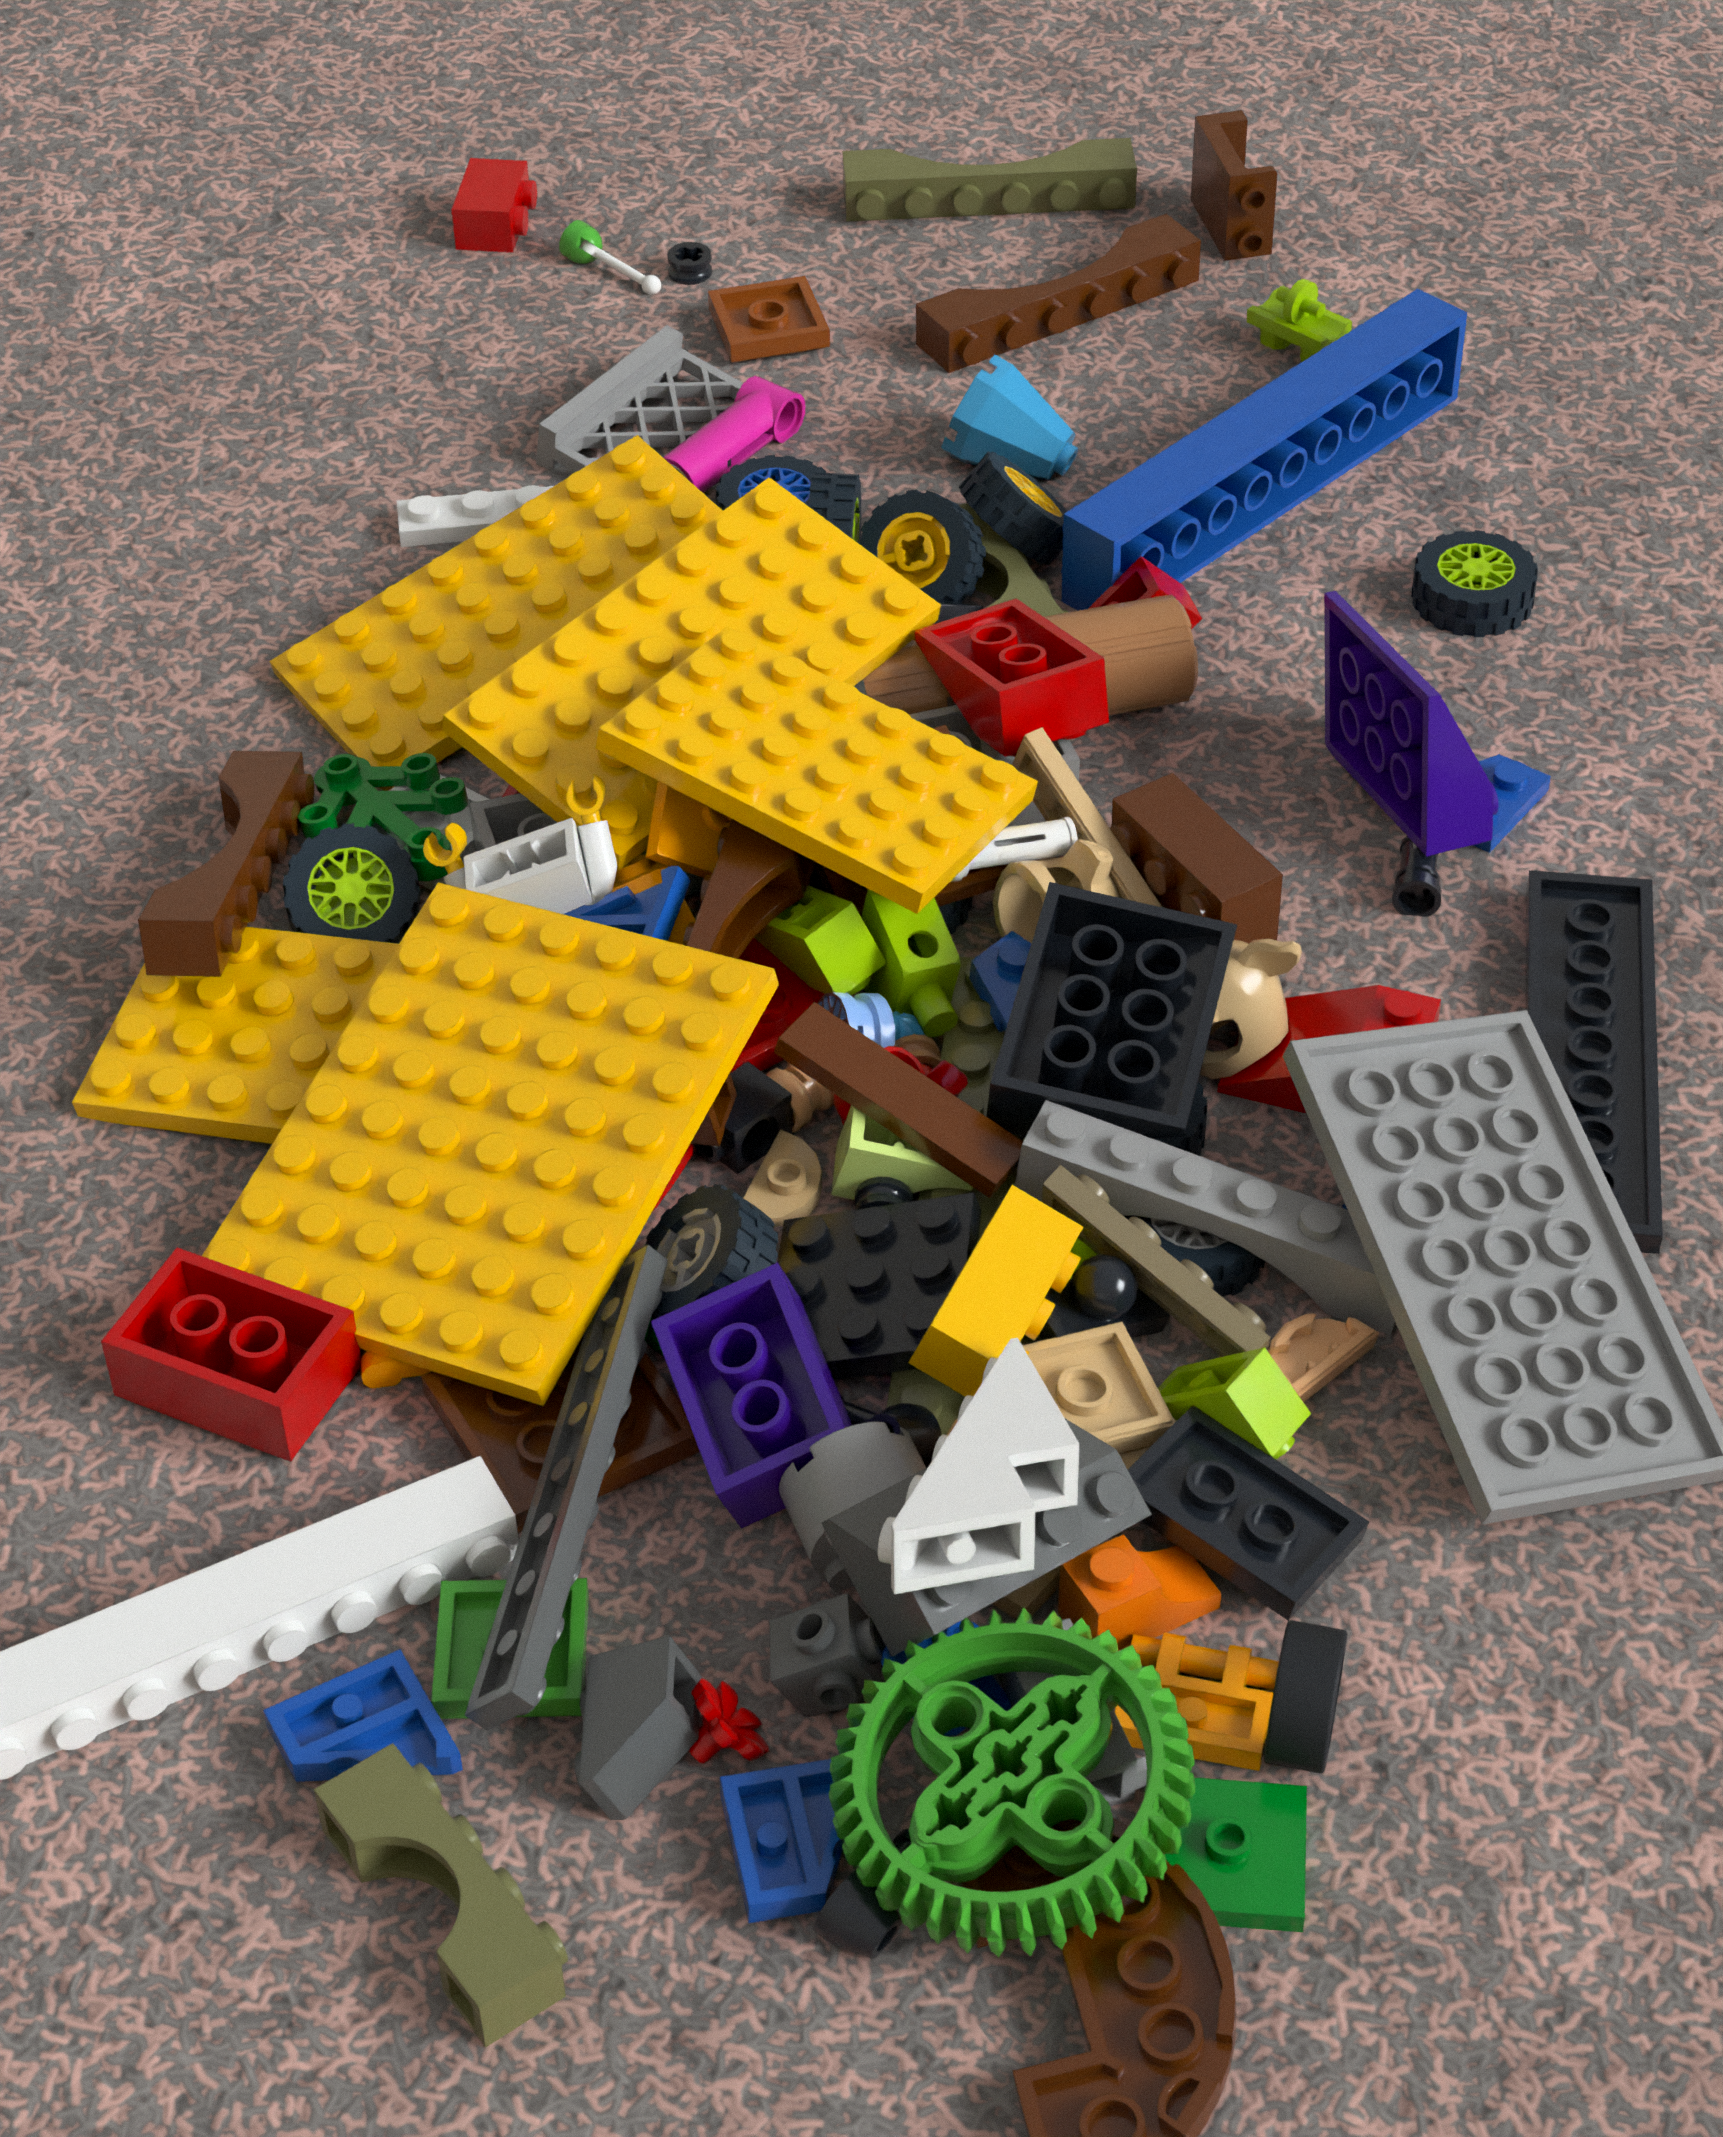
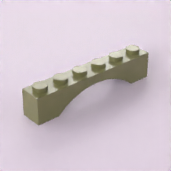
(1078, 178)

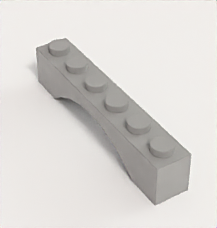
(1147, 1178)

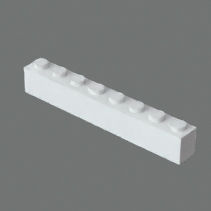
(250, 1611)

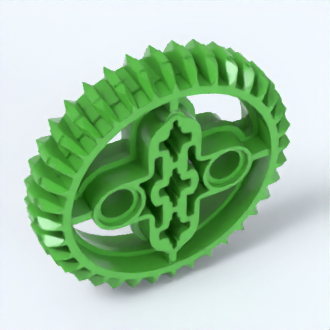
(1012, 1781)

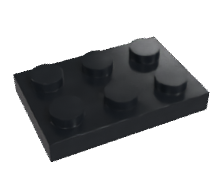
(1244, 1512)

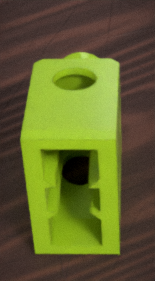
(919, 961)

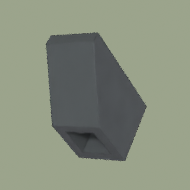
(635, 1722)

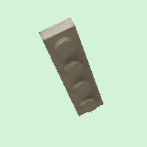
(1174, 1285)

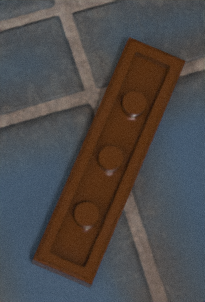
(900, 1099)

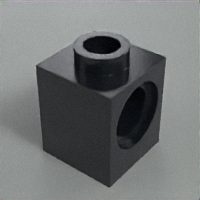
(754, 1121)

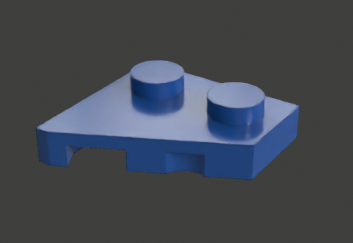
(358, 1716)
(782, 1838)

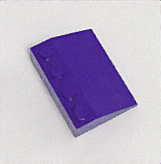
(1400, 738)

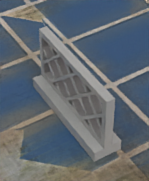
(618, 396)

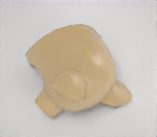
(1024, 884)
(1255, 1002)

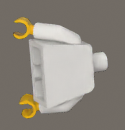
(543, 869)

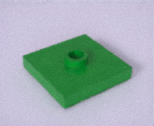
(1248, 1852)

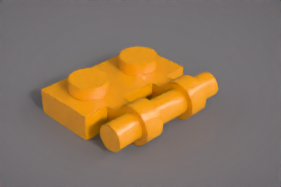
(1222, 1719)

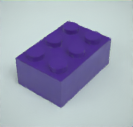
(751, 1387)

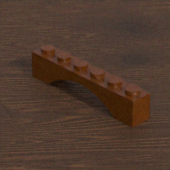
(979, 323)
(741, 897)
(201, 918)

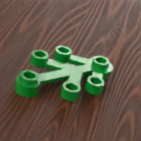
(352, 780)

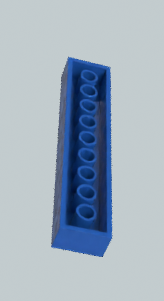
(1268, 450)

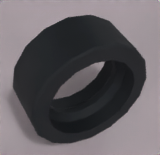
(1305, 1696)

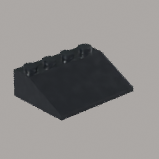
(1111, 1014)

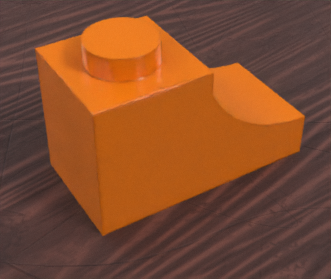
(1134, 1590)

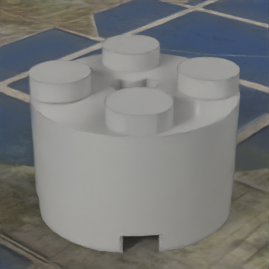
(843, 1473)

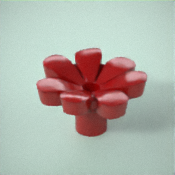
(724, 1724)

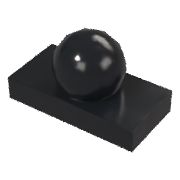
(1101, 1295)

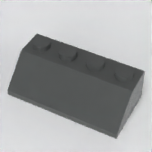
(1104, 1508)

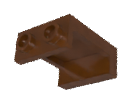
(1230, 198)

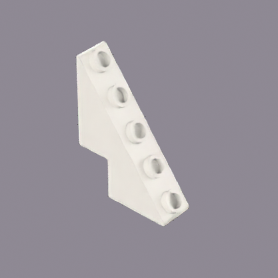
(985, 1483)

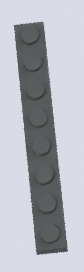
(565, 1496)

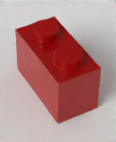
(493, 205)

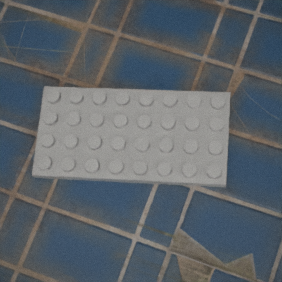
(1507, 1265)

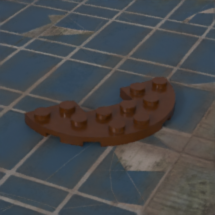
(1150, 2006)

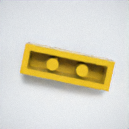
(999, 1291)

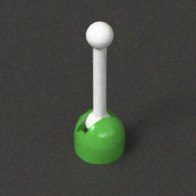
(585, 246)

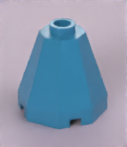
(1013, 420)

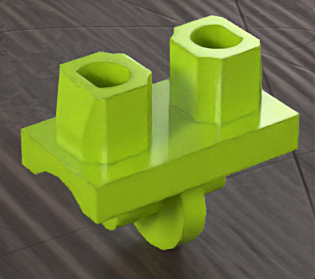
(1297, 319)

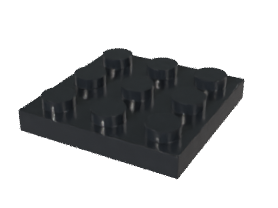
(877, 1276)

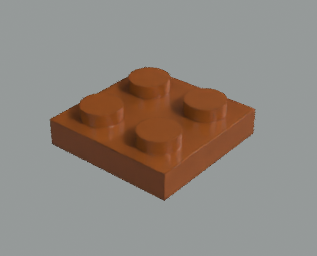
(768, 319)

